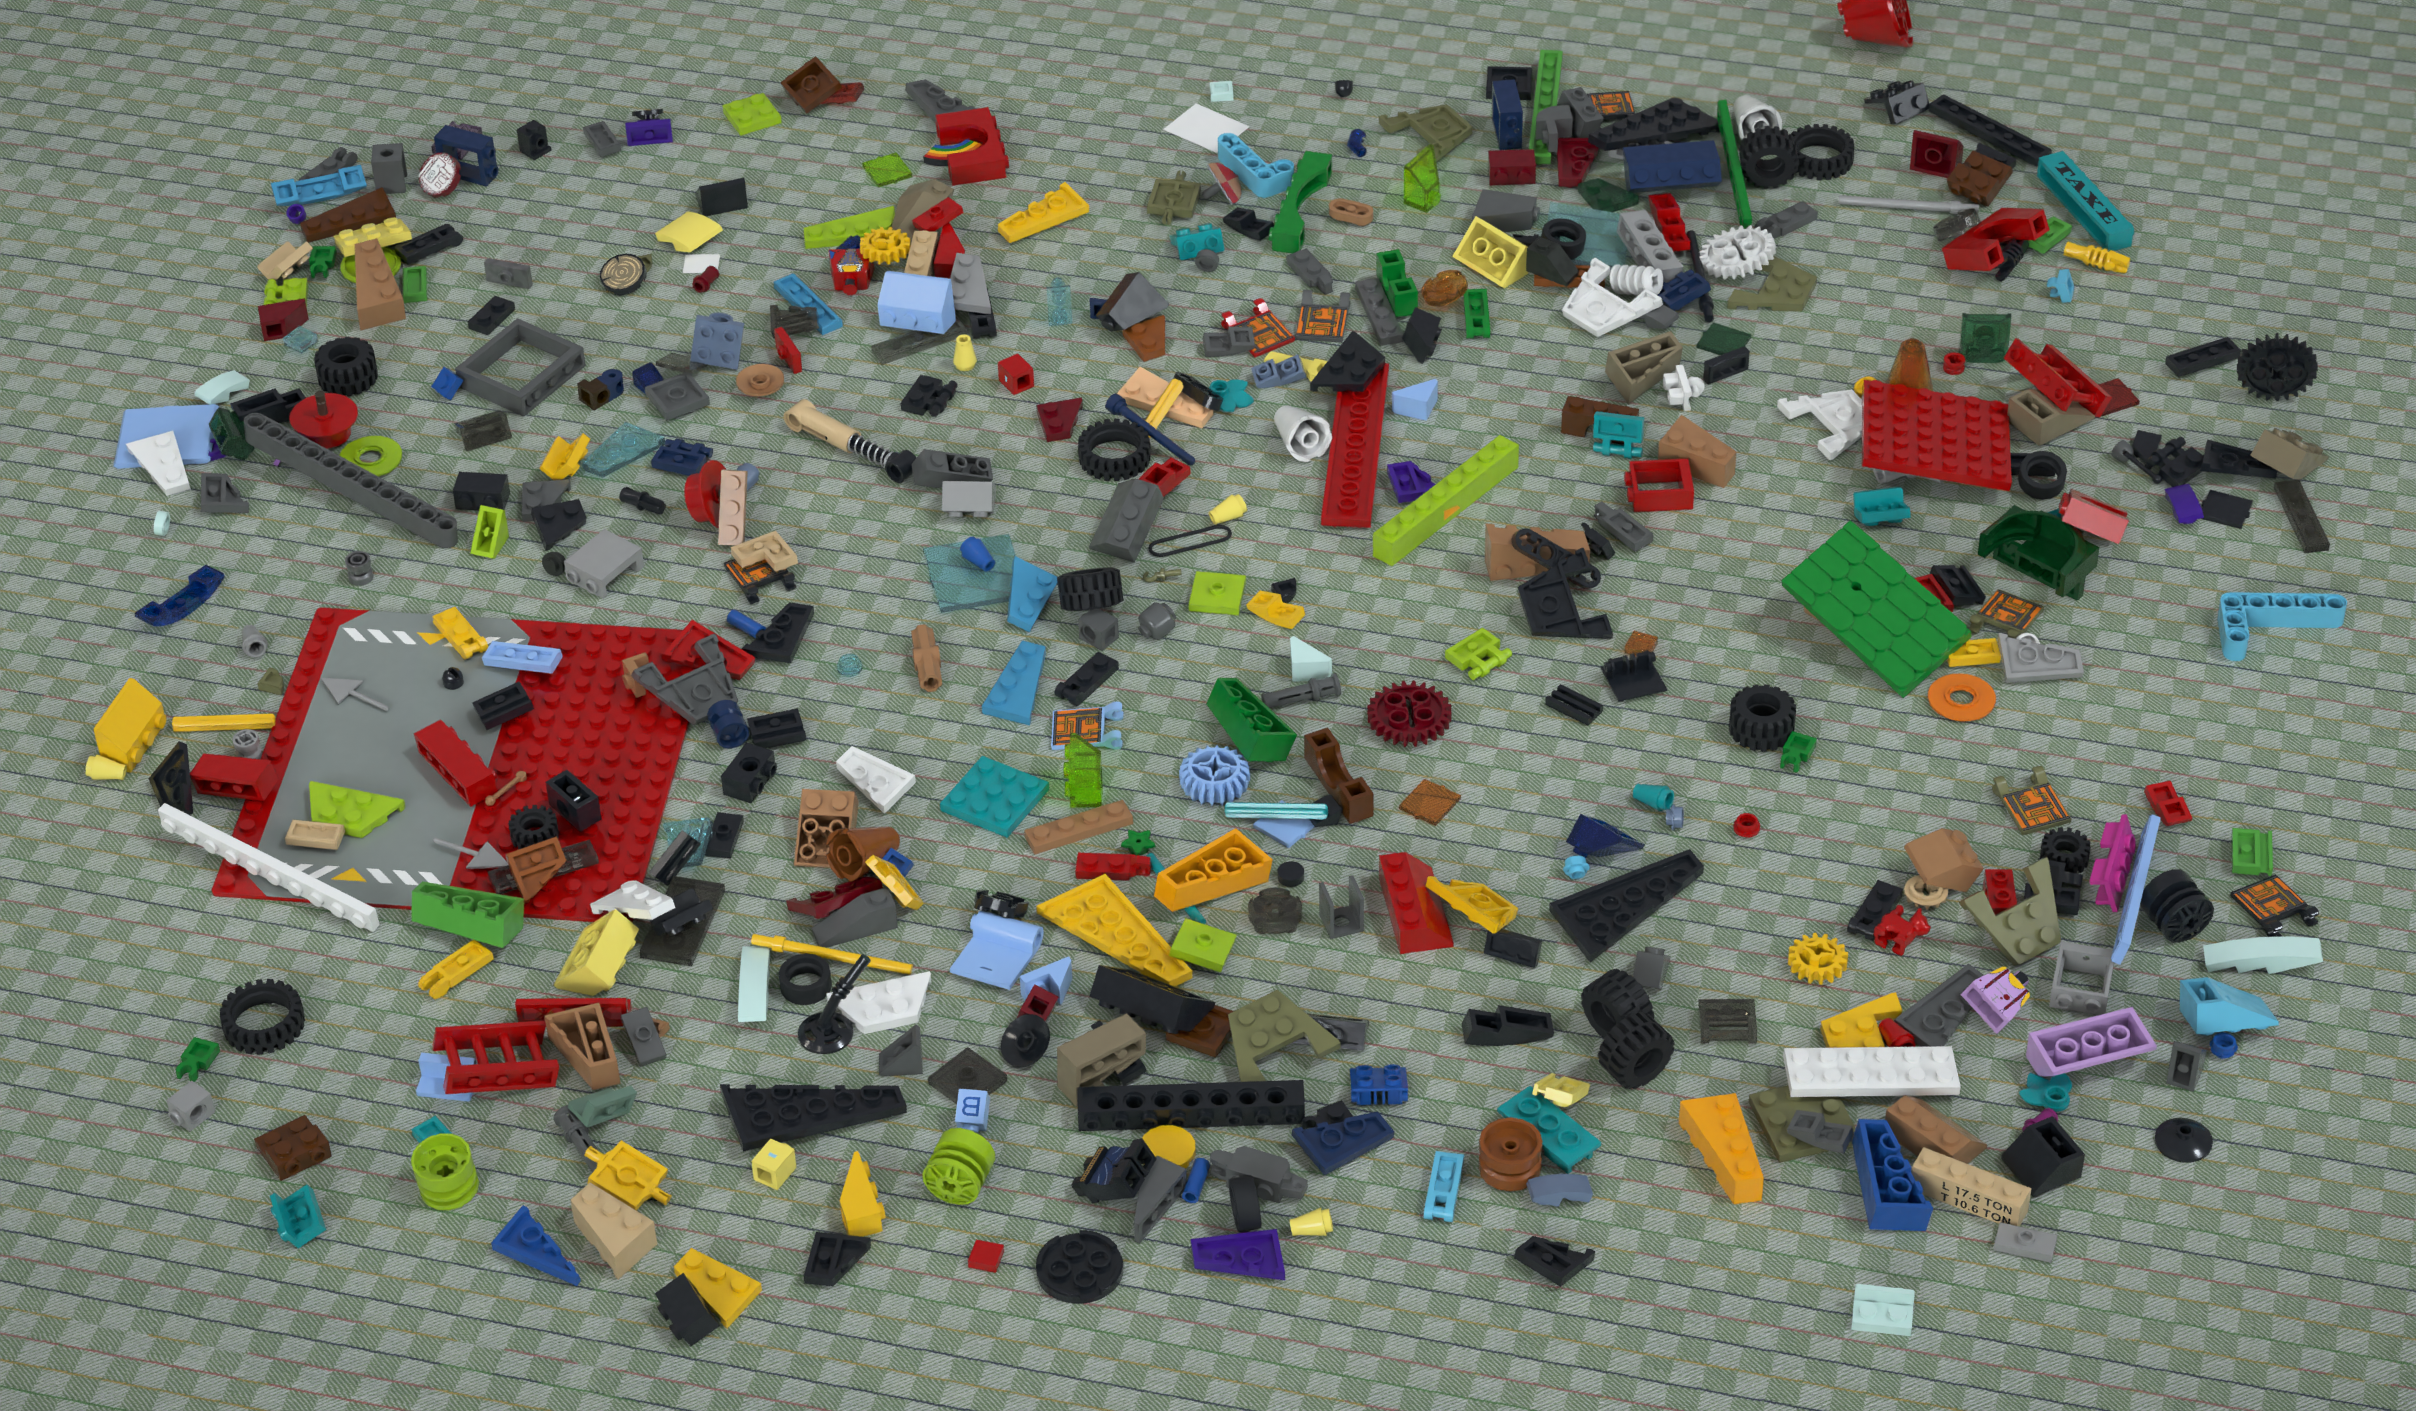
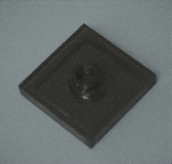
(966, 1072)

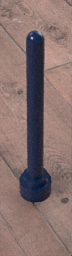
(1118, 406)

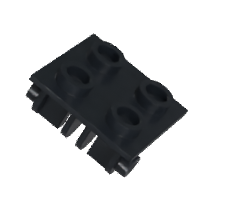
(1633, 676)

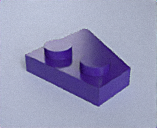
(1408, 481)

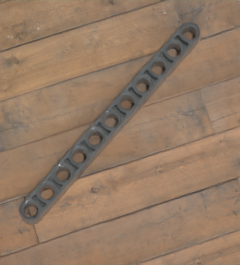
(351, 480)

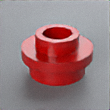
(1746, 825)

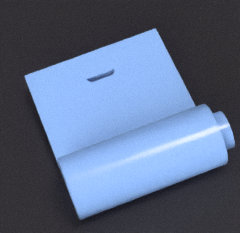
(998, 949)

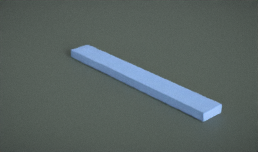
(2135, 889)

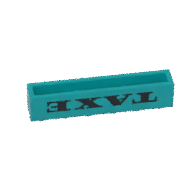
(2085, 201)

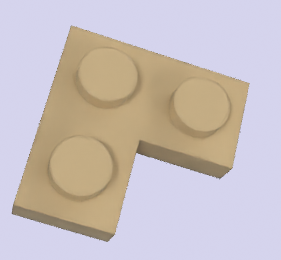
(767, 547)

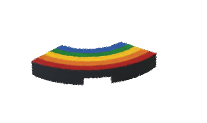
(938, 154)

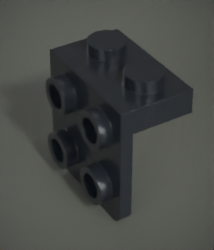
(1901, 100)

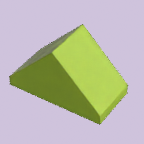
(490, 532)

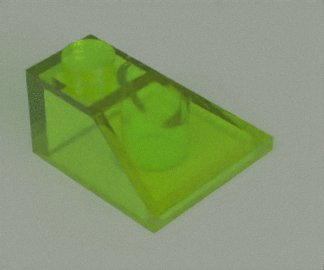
(1422, 181)

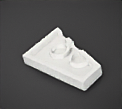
(162, 461)
(875, 778)
(635, 900)

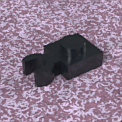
(1331, 1114)

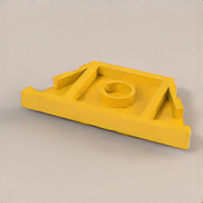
(1476, 901)

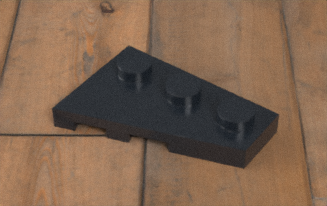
(784, 635)
(172, 780)

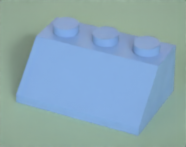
(916, 302)

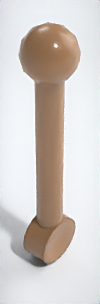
(520, 777)

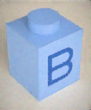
(972, 1110)

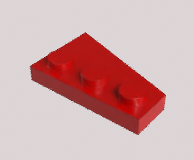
(683, 652)

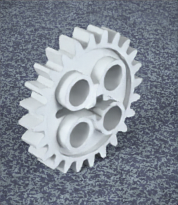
(1726, 260)

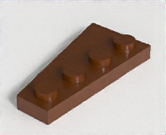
(367, 209)

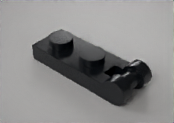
(428, 243)
(982, 319)
(1087, 679)
(1879, 902)

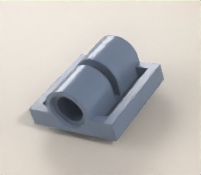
(717, 340)

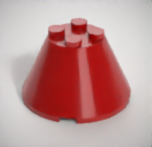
(1877, 21)

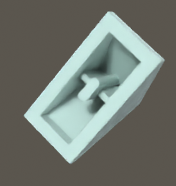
(1308, 662)

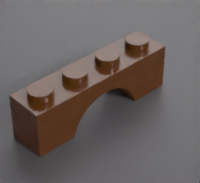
(1326, 761)

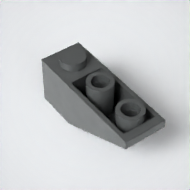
(937, 466)

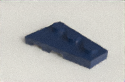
(1344, 1141)

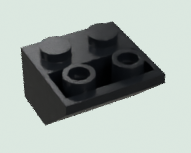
(2044, 1157)

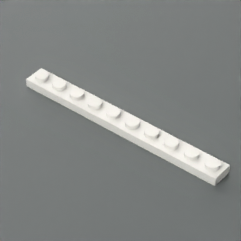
(268, 867)

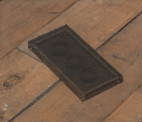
(685, 945)

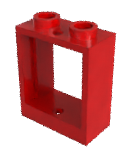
(1658, 472)

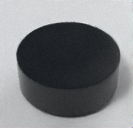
(1290, 874)

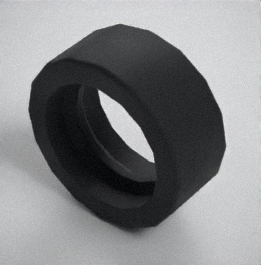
(1568, 229)
(2040, 490)
(800, 965)
(1245, 1203)

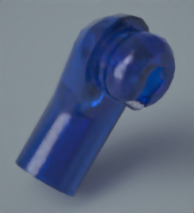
(1355, 140)

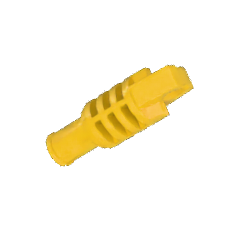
(2097, 257)

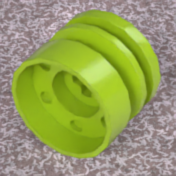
(959, 1166)
(445, 1171)

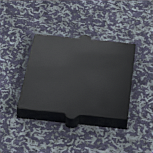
(2226, 509)

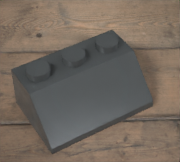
(1127, 519)

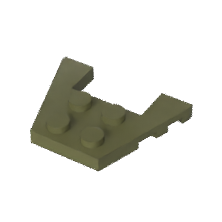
(1436, 124)
(1784, 289)
(2028, 925)
(1269, 1026)

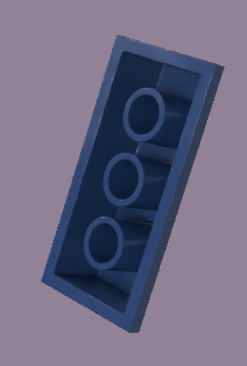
(1671, 166)

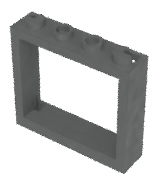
(569, 363)

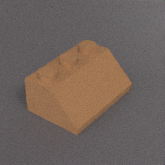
(1921, 1126)

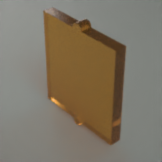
(1430, 802)

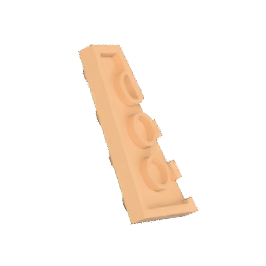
(1145, 389)

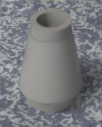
(253, 642)

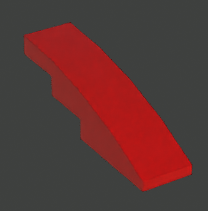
(1668, 220)

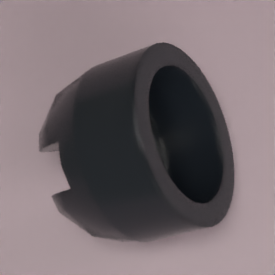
(1343, 87)
(452, 678)

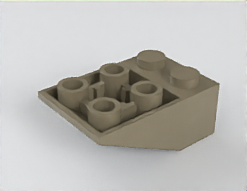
(2041, 418)
(2288, 454)

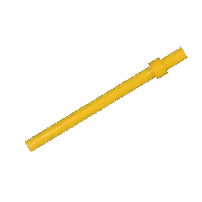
(781, 944)

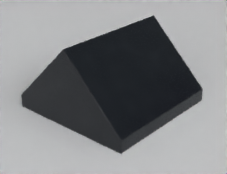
(722, 197)

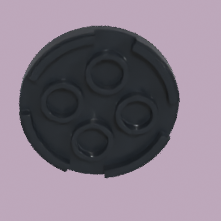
(1079, 1267)

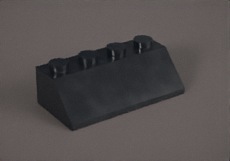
(1149, 999)

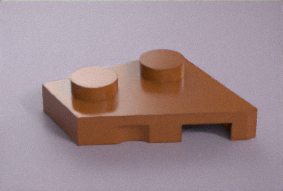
(1147, 338)
(535, 866)

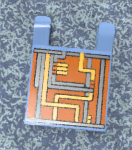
(1088, 724)

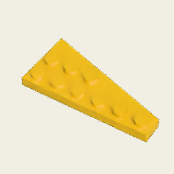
(1115, 926)

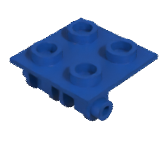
(1368, 1079)

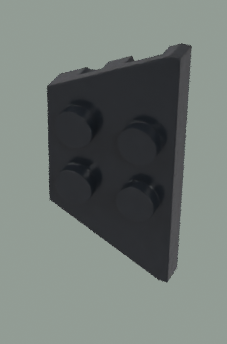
(1350, 367)

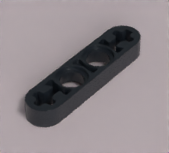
(1557, 554)

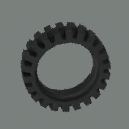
(1826, 137)
(1111, 432)
(269, 1037)

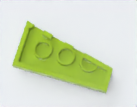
(837, 231)

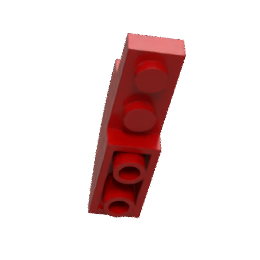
(1166, 475)

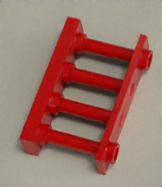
(2057, 377)
(495, 1076)

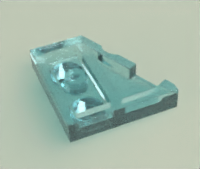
(698, 829)

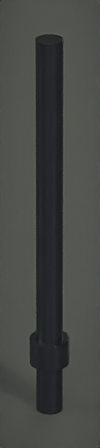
(1705, 302)

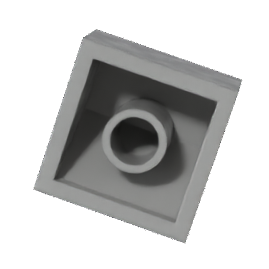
(968, 497)

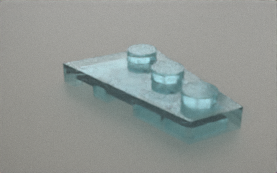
(621, 449)

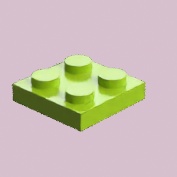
(751, 114)

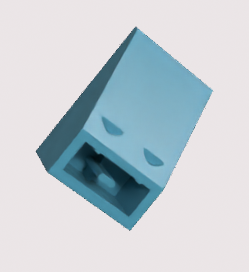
(2220, 1007)

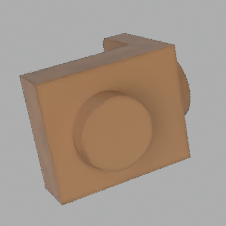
(628, 666)

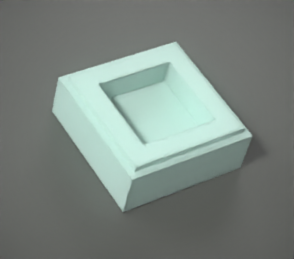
(1221, 91)

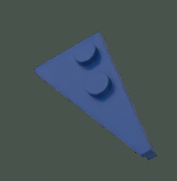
(527, 1243)

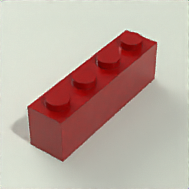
(456, 762)

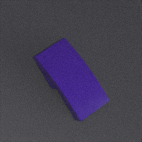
(2184, 504)

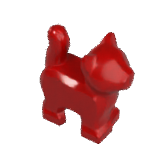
(1899, 930)

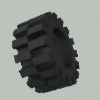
(529, 819)
(2067, 841)

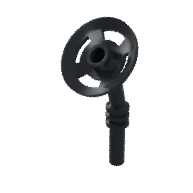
(824, 1025)

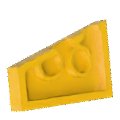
(721, 1287)

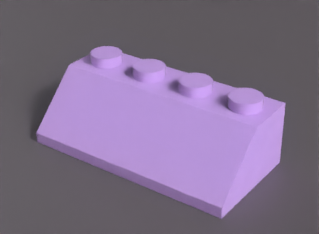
(2088, 1042)

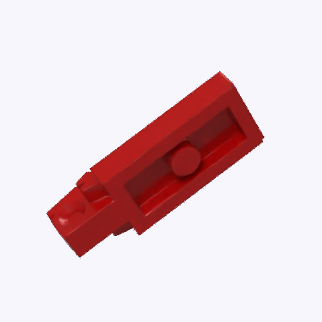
(1115, 866)

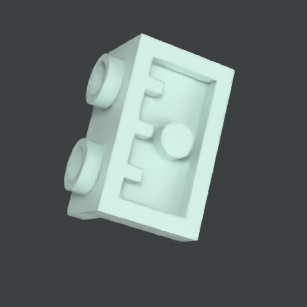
(1883, 1309)

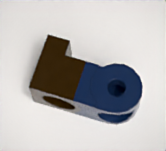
(601, 389)

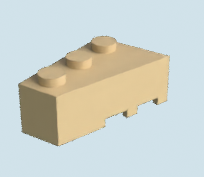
(613, 1228)

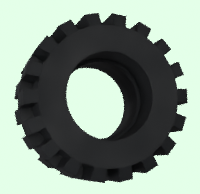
(1768, 142)
(346, 366)
(1090, 589)
(1762, 717)
(1613, 999)
(1636, 1050)

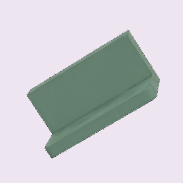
(603, 1105)

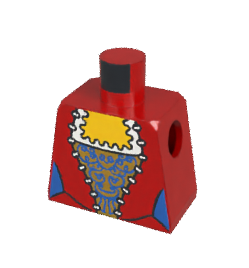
(850, 270)

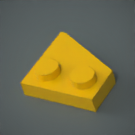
(895, 882)

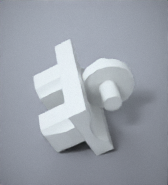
(1681, 388)

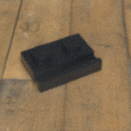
(1958, 584)
(503, 705)
(776, 729)

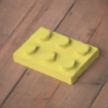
(387, 233)

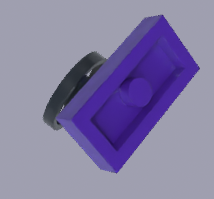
(648, 129)

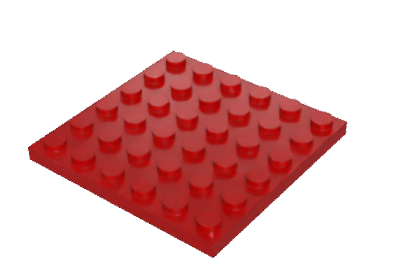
(1936, 435)

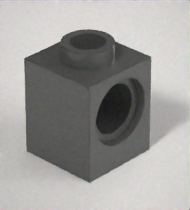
(1098, 628)

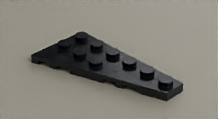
(805, 1110)

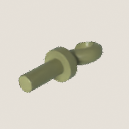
(1162, 574)

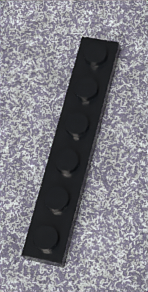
(1989, 129)

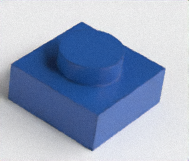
(447, 383)
(901, 862)

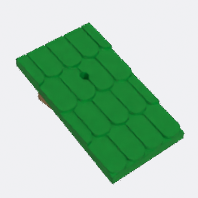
(1876, 608)

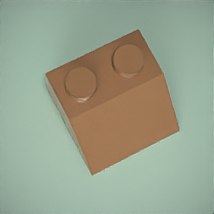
(1945, 859)

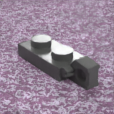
(1310, 270)
(1623, 526)

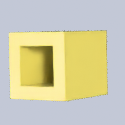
(774, 1164)

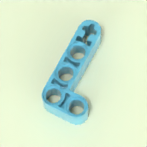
(1261, 178)

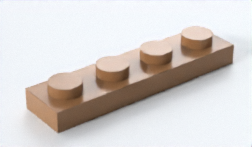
(1078, 827)

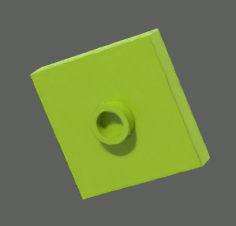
(1217, 593)
(1202, 945)

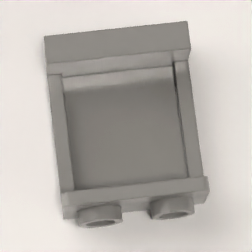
(602, 561)

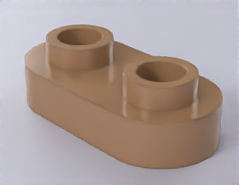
(1351, 211)

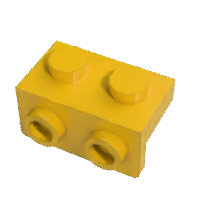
(564, 457)

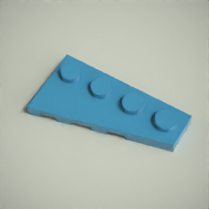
(1017, 686)

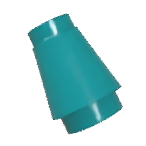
(1655, 796)

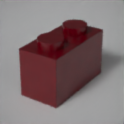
(1511, 167)

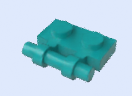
(1619, 428)

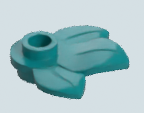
(1232, 394)
(2046, 1092)

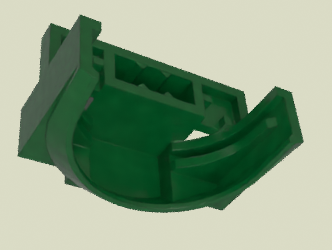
(2052, 549)

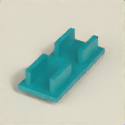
(1562, 1137)

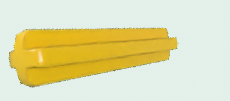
(1164, 403)

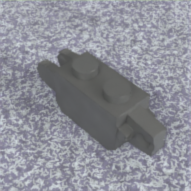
(1269, 1172)

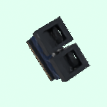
(1113, 1170)

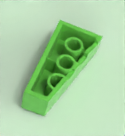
(468, 912)

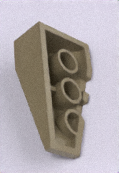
(917, 200)

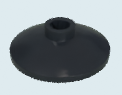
(1025, 1040)
(2183, 1140)

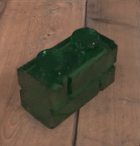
(230, 434)

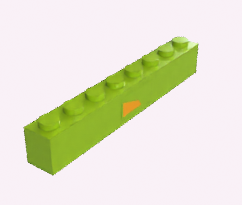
(1445, 500)

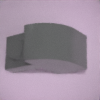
(1553, 124)

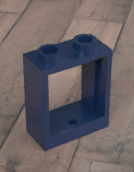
(1507, 114)
(451, 138)

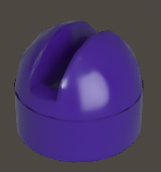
(293, 213)

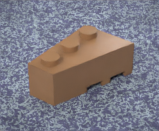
(1707, 455)
(585, 1044)

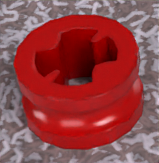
(1954, 363)

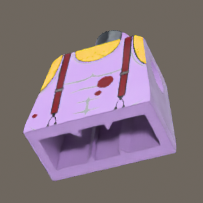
(1998, 996)

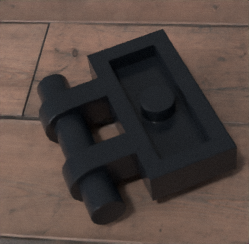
(928, 395)
(2182, 468)

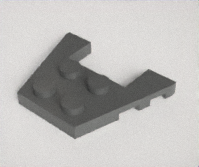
(694, 691)

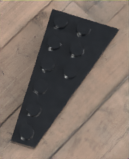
(1662, 122)
(1613, 908)

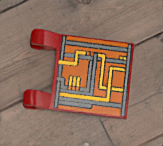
(1267, 329)

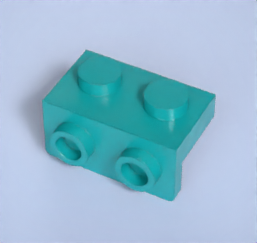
(1193, 241)
(1880, 505)
(298, 1216)

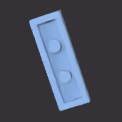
(522, 657)

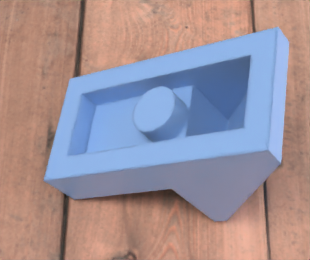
(1052, 977)

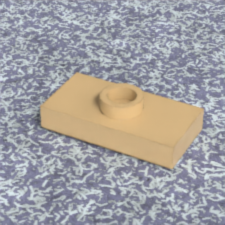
(315, 834)

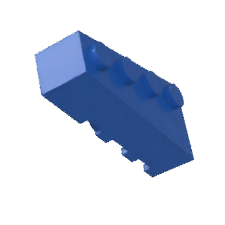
(1886, 1181)

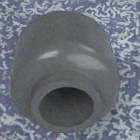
(1156, 621)

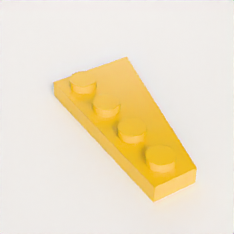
(1049, 212)

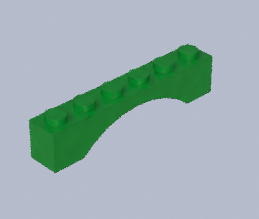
(1289, 228)

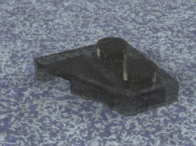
(794, 320)

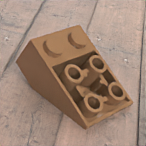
(818, 817)

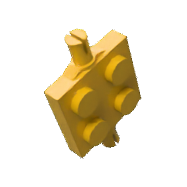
(628, 1175)

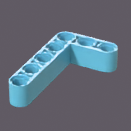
(2288, 610)

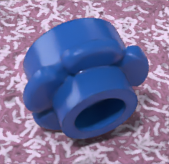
(2223, 1045)

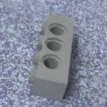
(1647, 243)

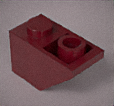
(282, 318)

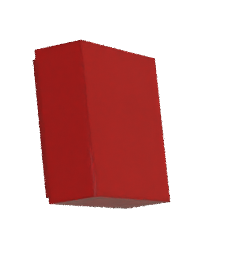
(986, 1256)

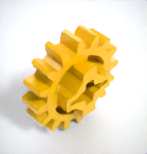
(884, 245)
(1817, 958)

